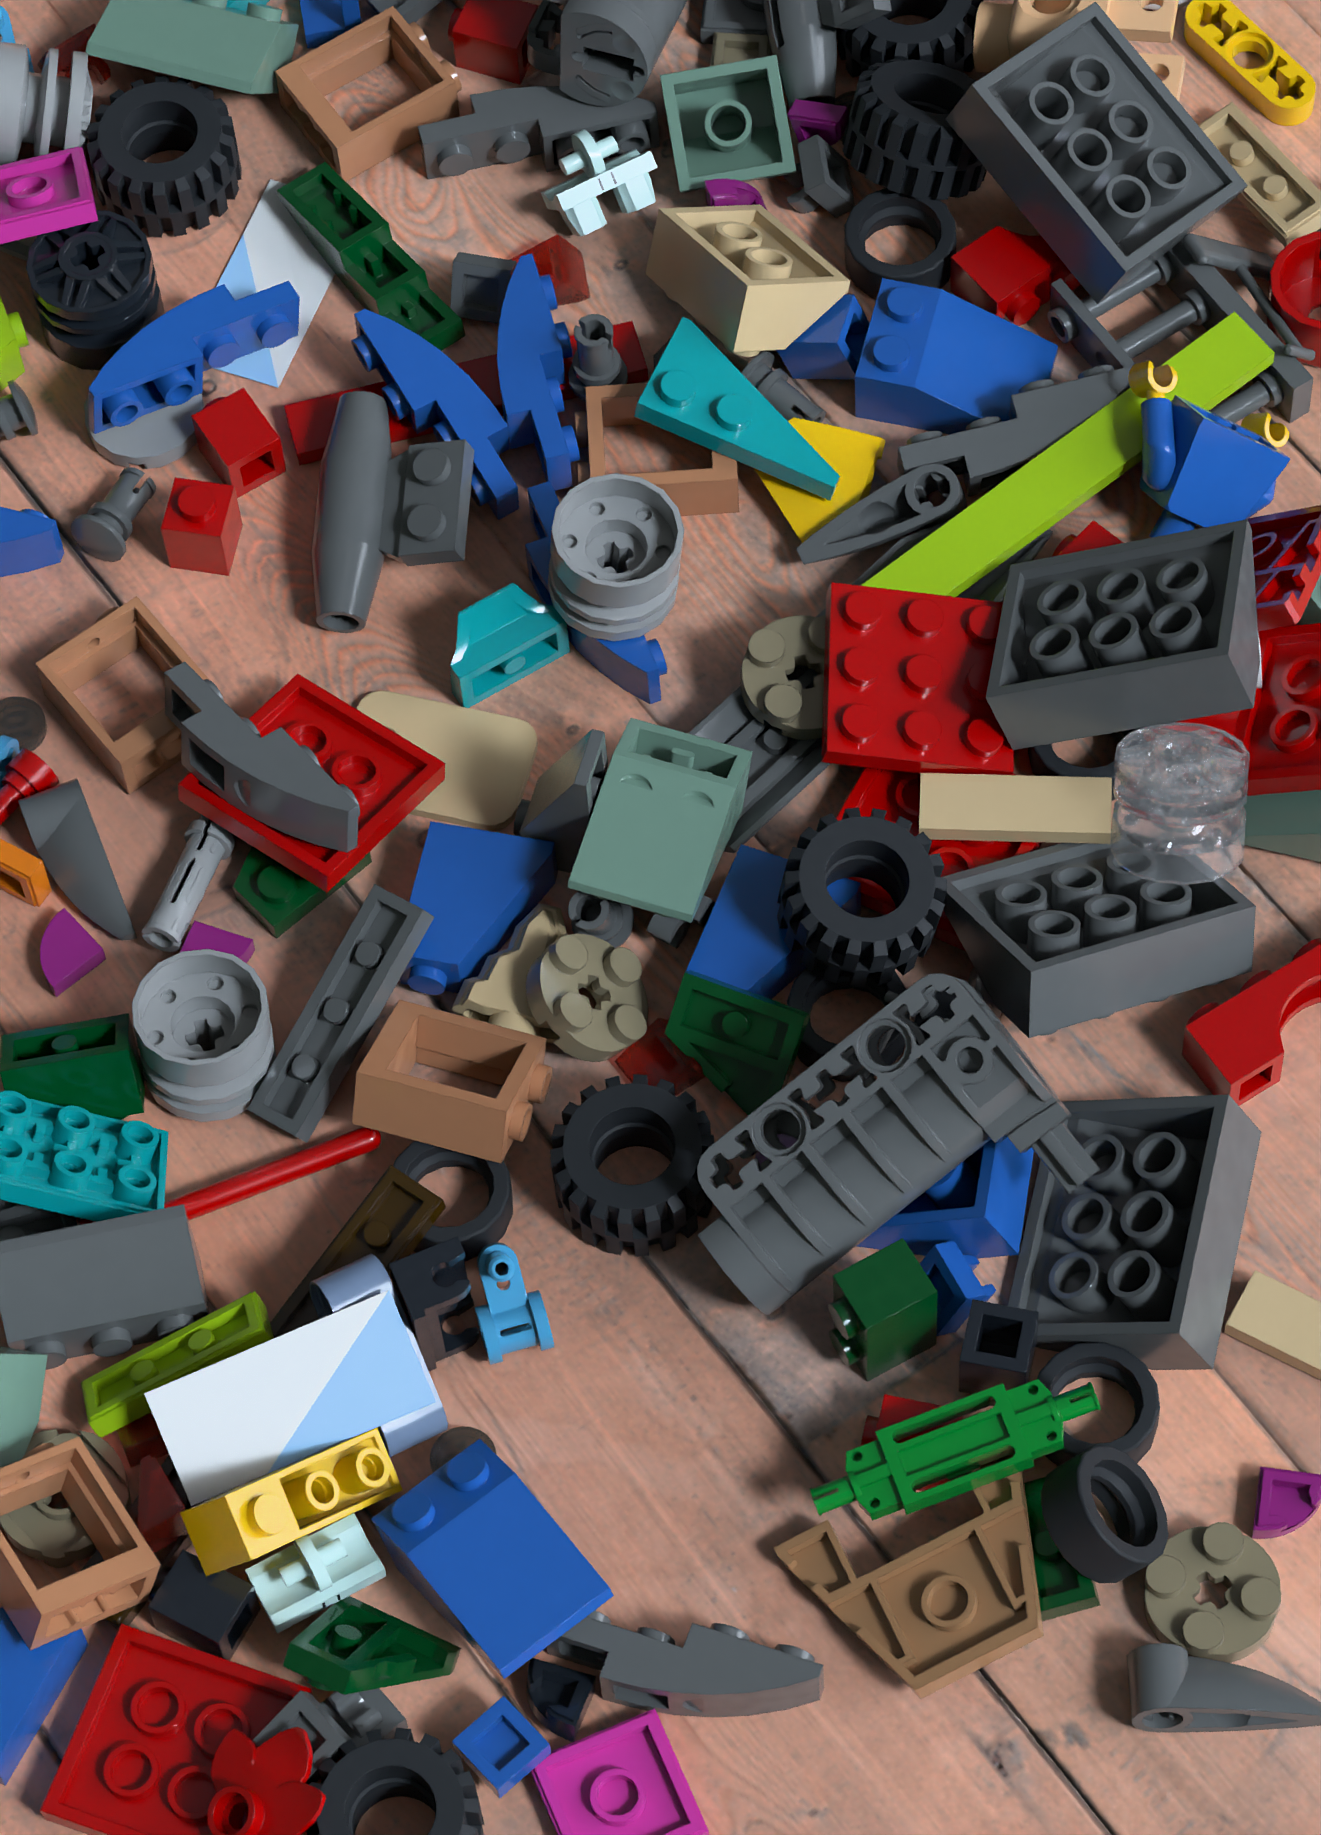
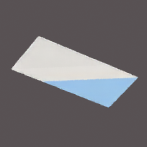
(268, 255)
(290, 1397)

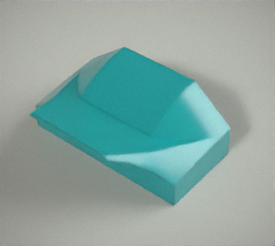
(503, 642)

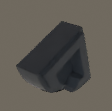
(559, 1696)

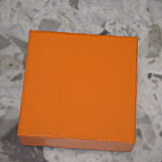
(23, 875)

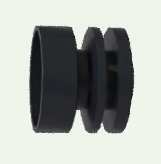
(93, 288)

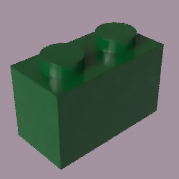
(77, 1065)
(883, 1311)

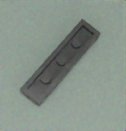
(340, 1013)

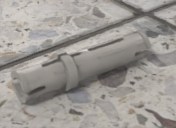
(186, 886)

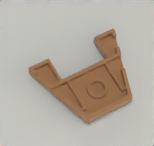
(941, 1604)

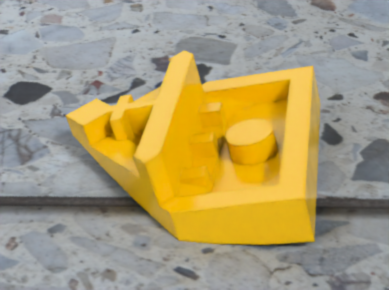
(849, 454)

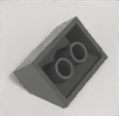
(101, 1285)

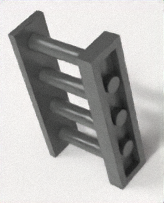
(1204, 301)

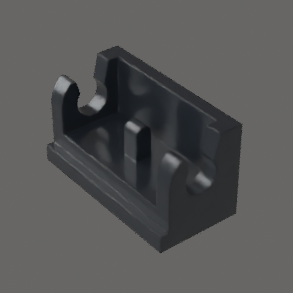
(430, 1290)

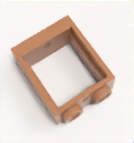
(346, 58)
(692, 490)
(74, 662)
(441, 1114)
(93, 1593)

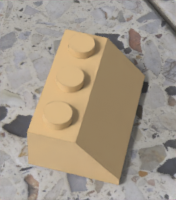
(742, 275)

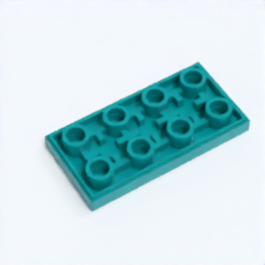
(79, 1160)

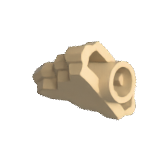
(500, 989)

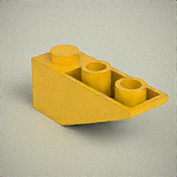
(291, 1502)

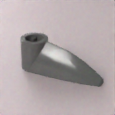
(888, 514)
(75, 855)
(1210, 1695)

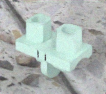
(623, 174)
(315, 1572)

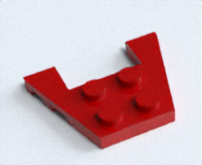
(1285, 564)

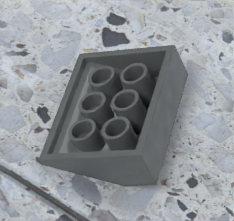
(1095, 151)
(1127, 637)
(1080, 937)
(1149, 1238)

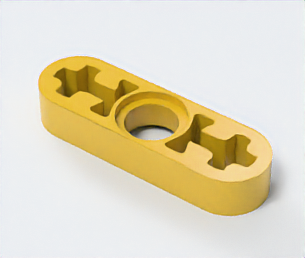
(1256, 83)

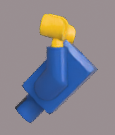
(1200, 462)

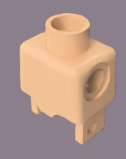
(1009, 28)

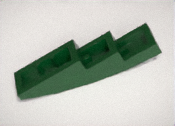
(365, 256)

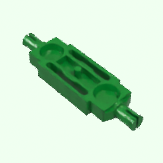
(1020, 1424)

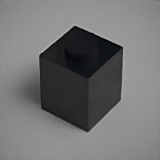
(997, 1347)
(201, 1609)

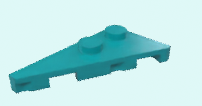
(716, 406)

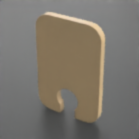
(482, 752)

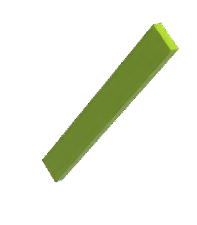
(1070, 470)

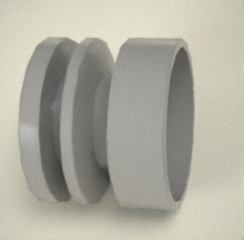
(42, 106)
(615, 556)
(203, 1034)

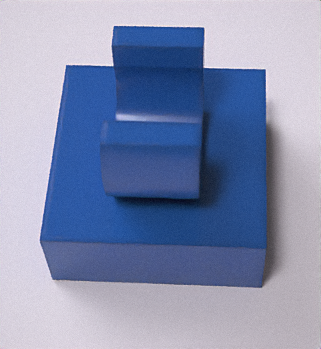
(955, 1285)
(501, 1747)

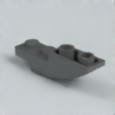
(531, 122)
(1038, 419)
(260, 776)
(709, 1677)

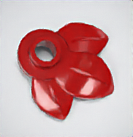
(266, 1782)

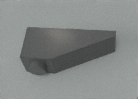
(565, 799)

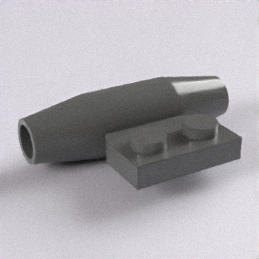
(806, 41)
(381, 508)

